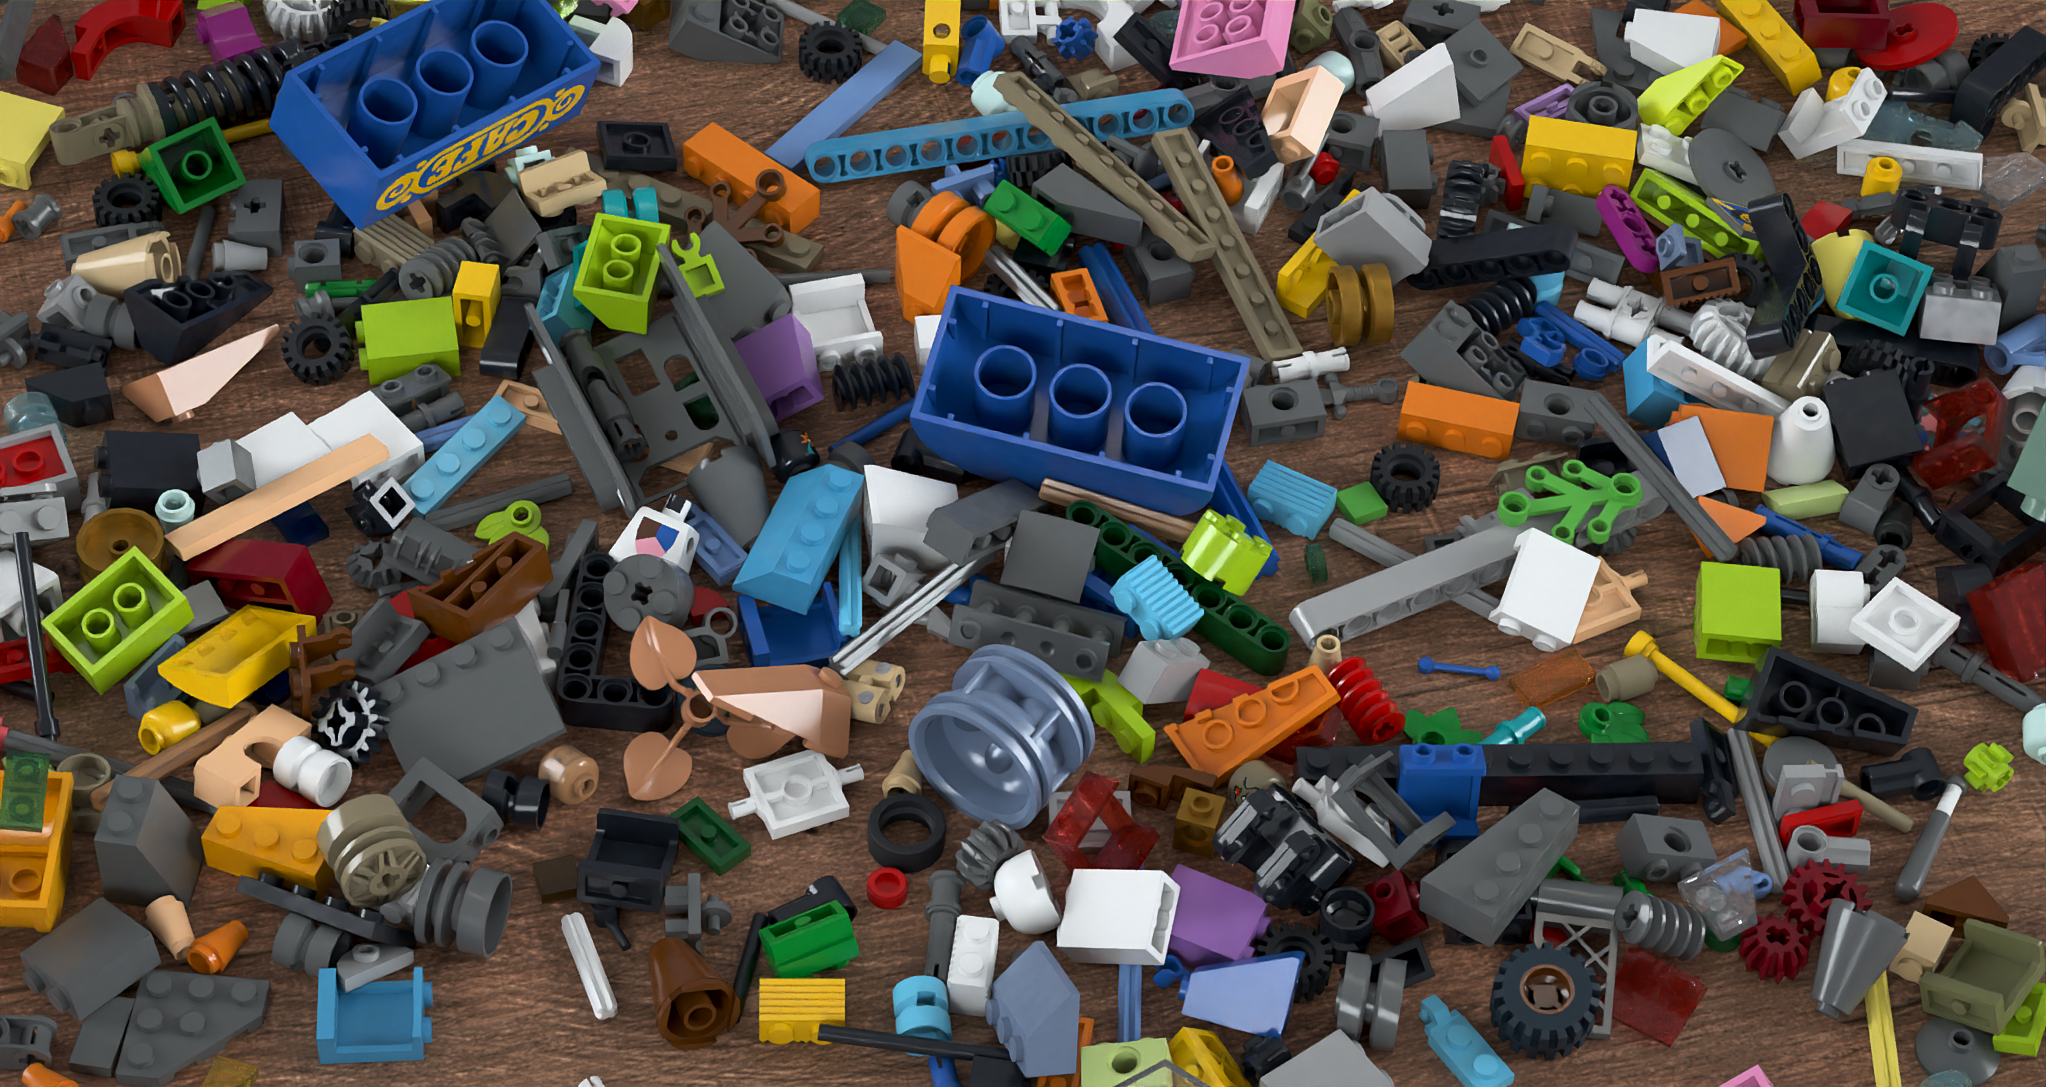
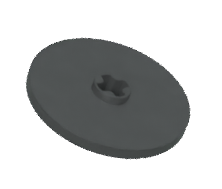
(1728, 167)

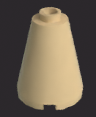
(130, 263)

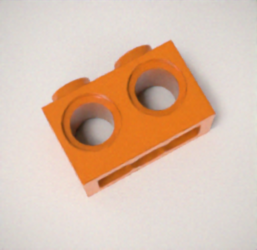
(1077, 294)

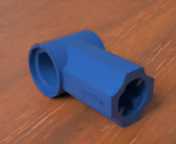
(981, 47)

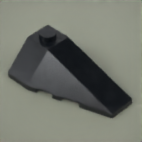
(187, 315)

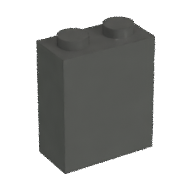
(89, 959)

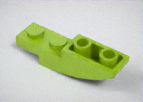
(1117, 712)

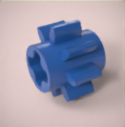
(1075, 38)

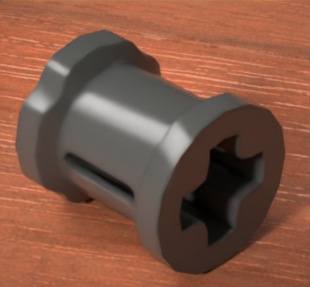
(37, 216)

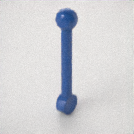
(1427, 665)

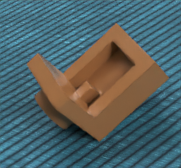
(420, 213)

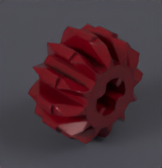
(1775, 948)

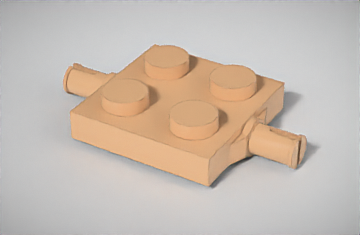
(1609, 602)

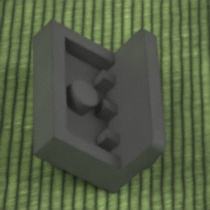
(382, 643)

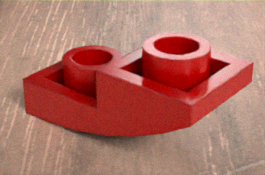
(1826, 219)

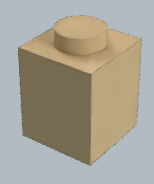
(1923, 949)

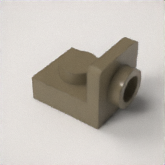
(1093, 85)

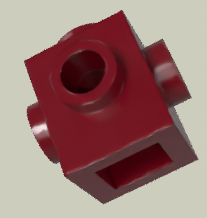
(1397, 906)

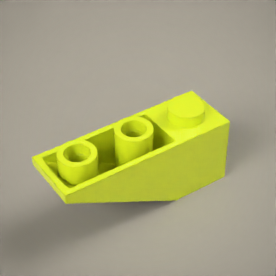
(1685, 94)

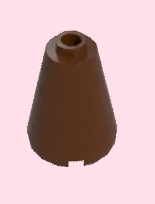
(689, 995)

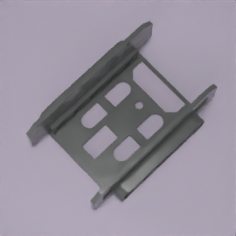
(689, 333)

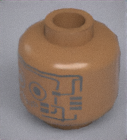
(570, 773)

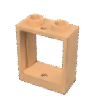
(1300, 112)

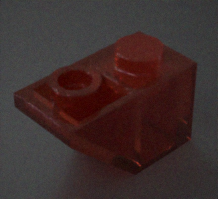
(46, 59)

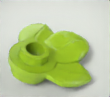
(503, 523)

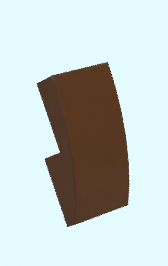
(1159, 784)

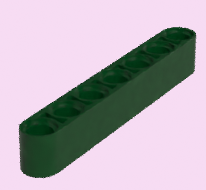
(1226, 618)

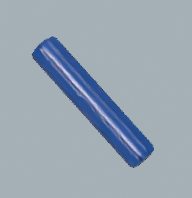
(1579, 335)

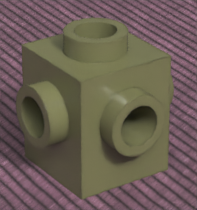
(1310, 25)

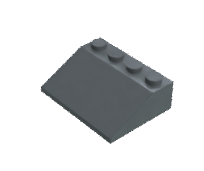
(472, 705)

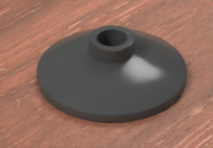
(1939, 1052)

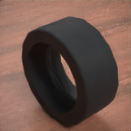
(902, 808)

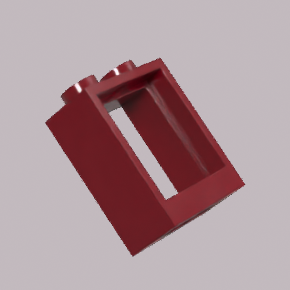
(1843, 23)

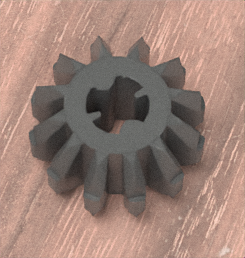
(986, 852)

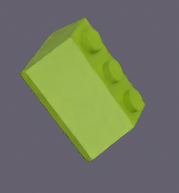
(622, 271)

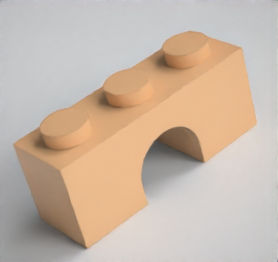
(233, 769)

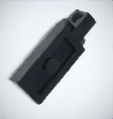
(1719, 775)

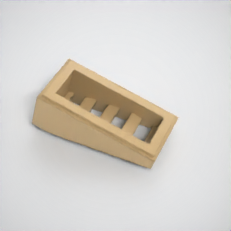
(1392, 40)

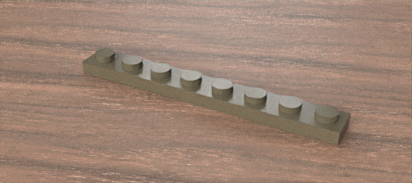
(1106, 167)
(794, 255)
(1233, 255)

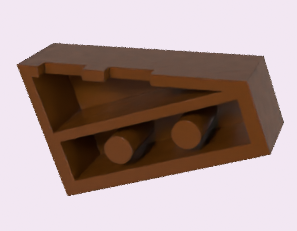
(485, 590)

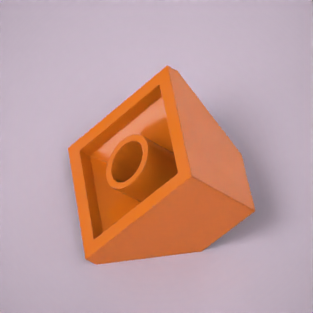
(923, 274)

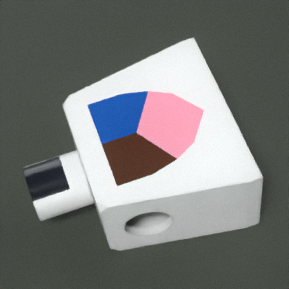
(660, 534)

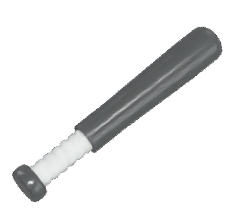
(1923, 854)

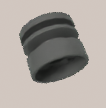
(463, 907)

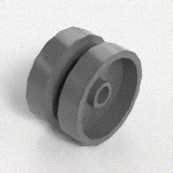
(1370, 1001)

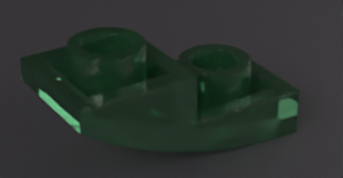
(24, 791)

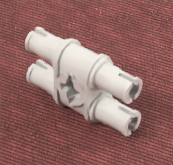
(1632, 314)

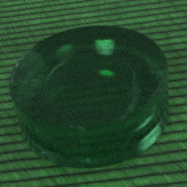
(1315, 563)

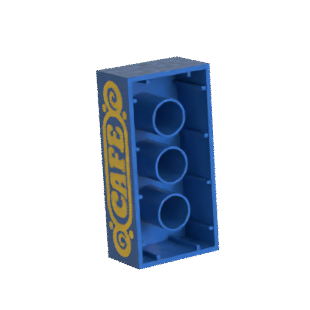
(430, 99)

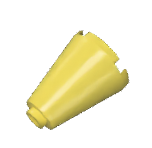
(1835, 263)

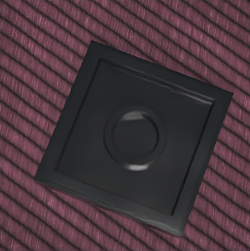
(636, 146)

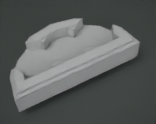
(370, 962)

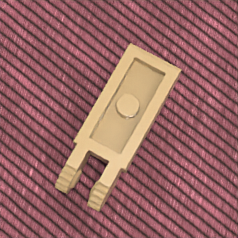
(1553, 56)

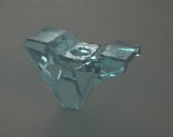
(1898, 123)

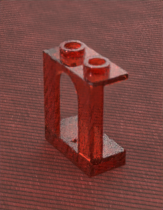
(1963, 457)
(1093, 798)

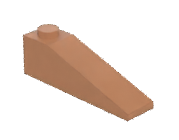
(786, 699)

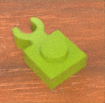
(698, 271)

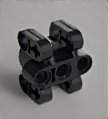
(1945, 222)
(1279, 844)

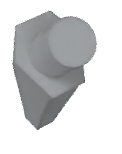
(936, 622)

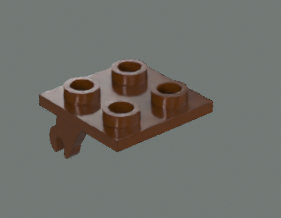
(306, 680)

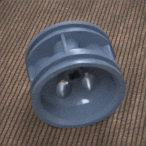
(1002, 736)

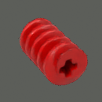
(1365, 702)

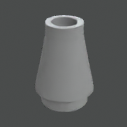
(238, 256)

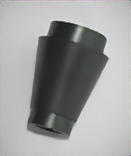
(1896, 526)

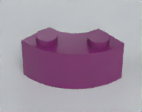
(227, 31)

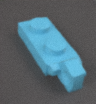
(1462, 1047)

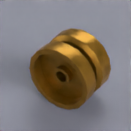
(1359, 304)
(113, 534)

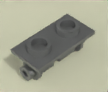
(423, 384)

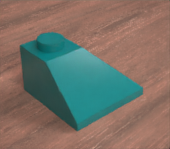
(1884, 288)

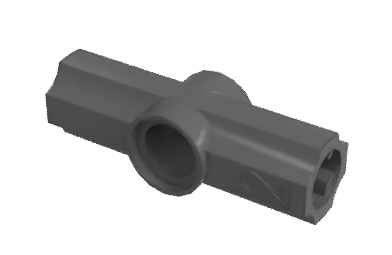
(1220, 87)

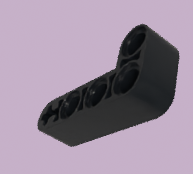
(1999, 79)

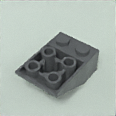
(727, 31)
(1463, 356)

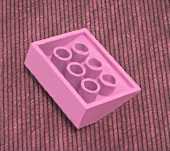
(1232, 37)

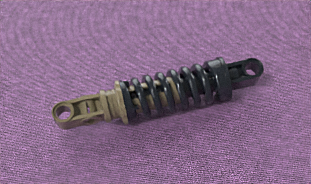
(187, 101)

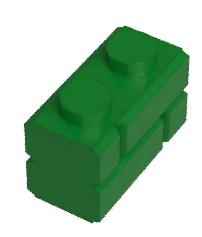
(1027, 217)
(810, 942)

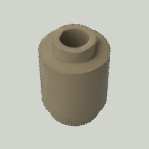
(1626, 678)

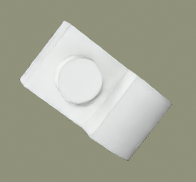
(610, 44)

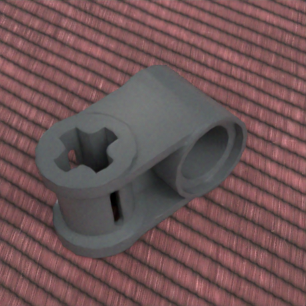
(1870, 499)
(21, 1042)

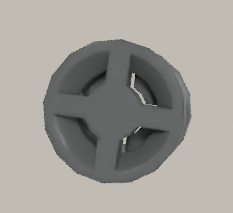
(318, 303)

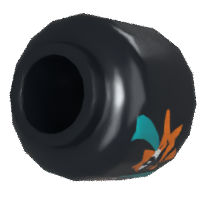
(793, 454)

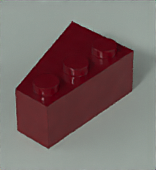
(263, 576)

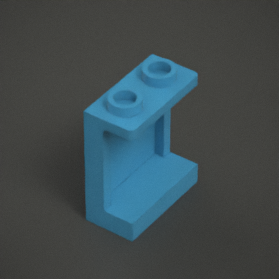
(374, 1020)

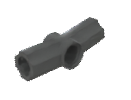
(1360, 48)

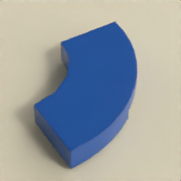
(1541, 340)

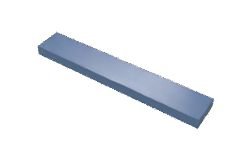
(846, 104)

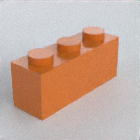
(1458, 420)

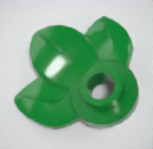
(1612, 723)
(1438, 729)

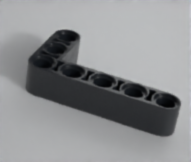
(1793, 280)
(582, 692)

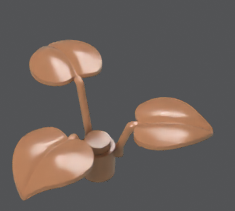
(651, 762)

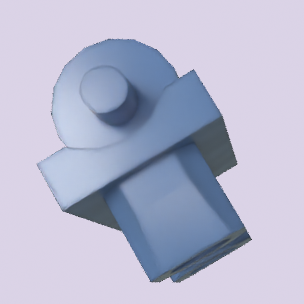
(971, 185)

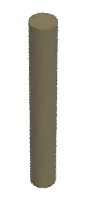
(1874, 805)

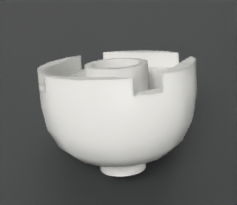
(1025, 896)

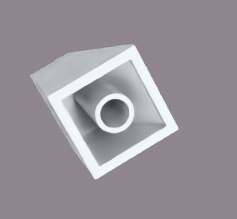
(897, 514)
(11, 611)

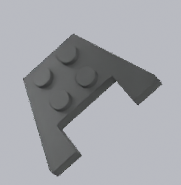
(1616, 55)

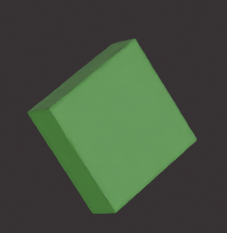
(1361, 504)

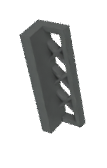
(1588, 259)

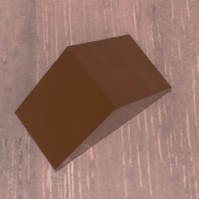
(1964, 901)

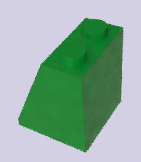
(192, 166)

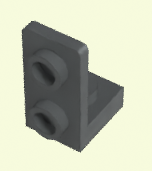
(1557, 206)

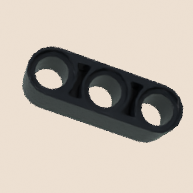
(508, 340)

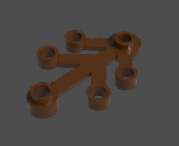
(742, 216)

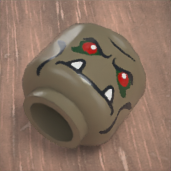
(1250, 778)

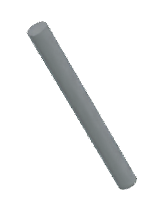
(811, 17)

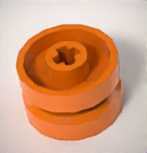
(959, 228)

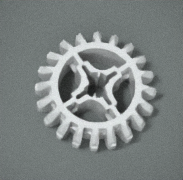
(299, 18)
(1721, 336)

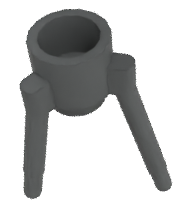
(1300, 188)

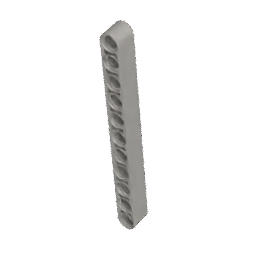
(1443, 574)

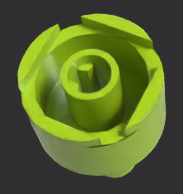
(1224, 552)

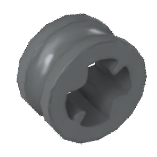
(1512, 130)

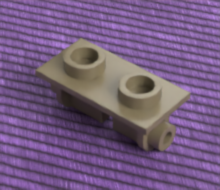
(1512, 474)

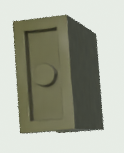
(1985, 977)

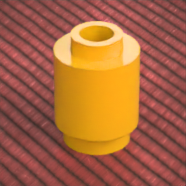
(1881, 176)

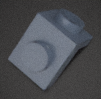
(1678, 250)

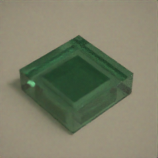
(862, 16)

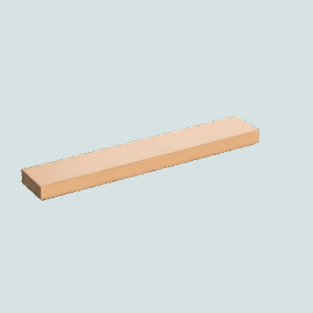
(531, 403)
(276, 497)

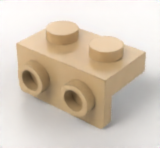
(560, 184)

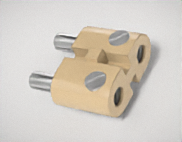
(871, 689)

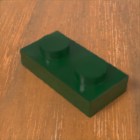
(710, 836)

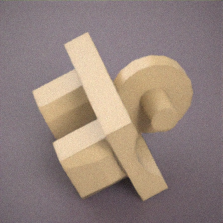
(2027, 117)

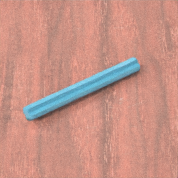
(851, 581)

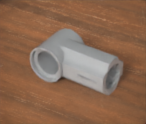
(1812, 843)

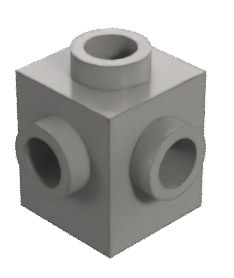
(67, 302)
(892, 579)

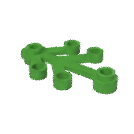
(1618, 493)

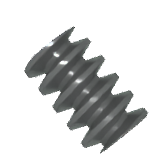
(435, 269)
(1788, 555)
(1660, 925)

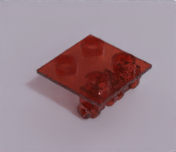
(1654, 996)

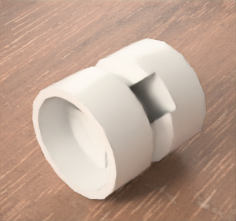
(312, 771)

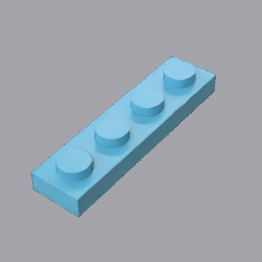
(463, 455)

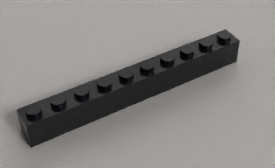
(1521, 770)

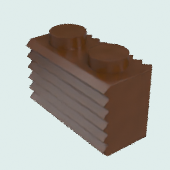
(1699, 283)

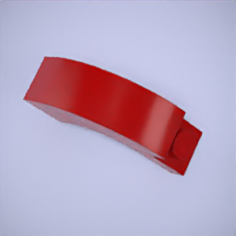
(123, 23)

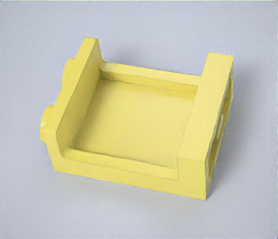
(23, 136)

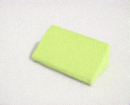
(1807, 499)

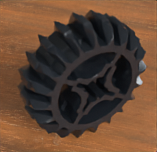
(1460, 199)

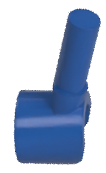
(1170, 972)

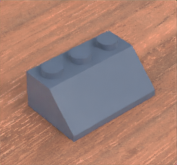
(1036, 1013)

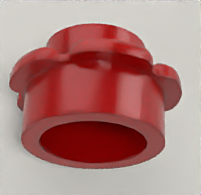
(1324, 169)

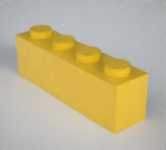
(1773, 42)

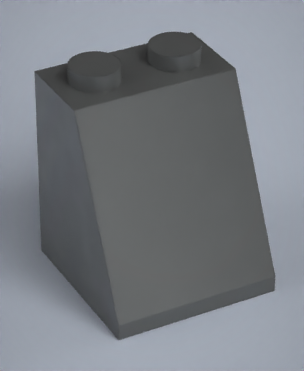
(751, 292)
(146, 845)

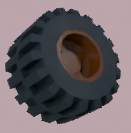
(1544, 1001)

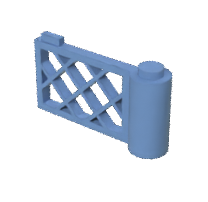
(2019, 346)

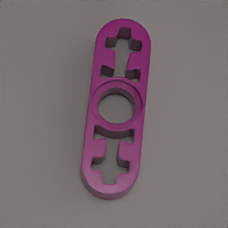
(1628, 228)

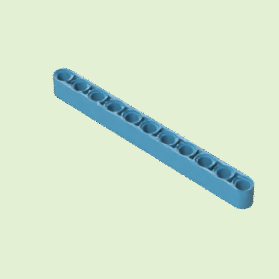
(982, 130)

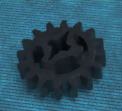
(351, 722)

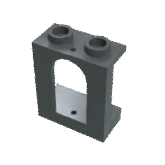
(482, 819)
(1420, 836)

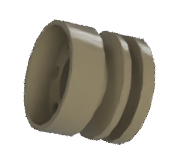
(371, 850)

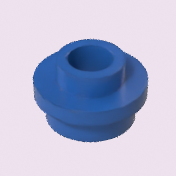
(1590, 365)

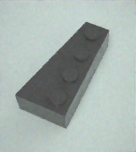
(1500, 869)

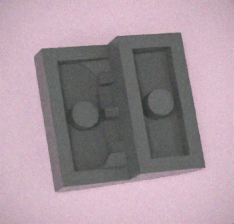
(1049, 556)

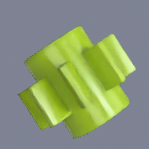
(1988, 767)

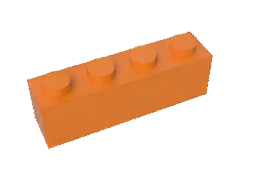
(721, 156)

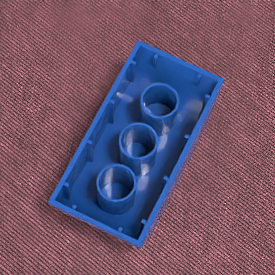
(1076, 402)

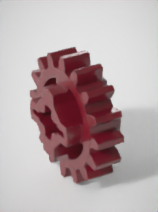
(1812, 890)

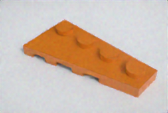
(1253, 723)

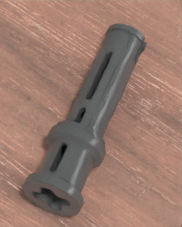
(1973, 669)
(942, 916)

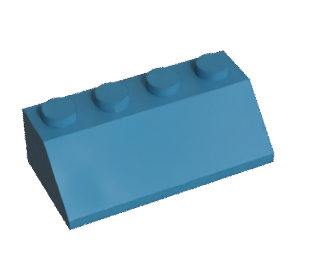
(802, 537)

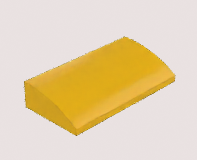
(236, 655)

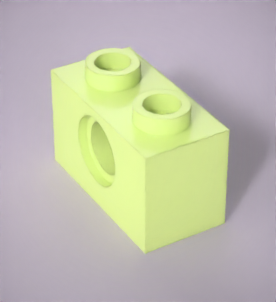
(1107, 1062)

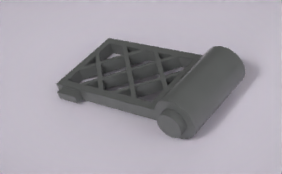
(1584, 909)

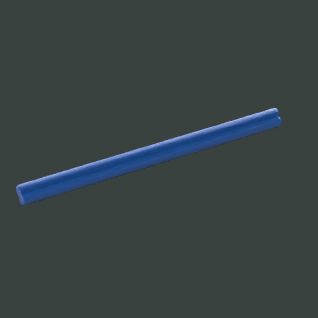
(1125, 311)

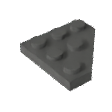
(186, 1021)

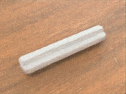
(589, 966)

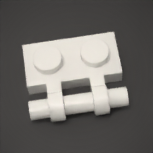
(1020, 18)

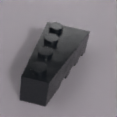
(1809, 701)

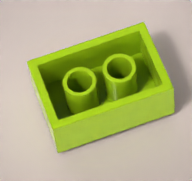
(118, 620)

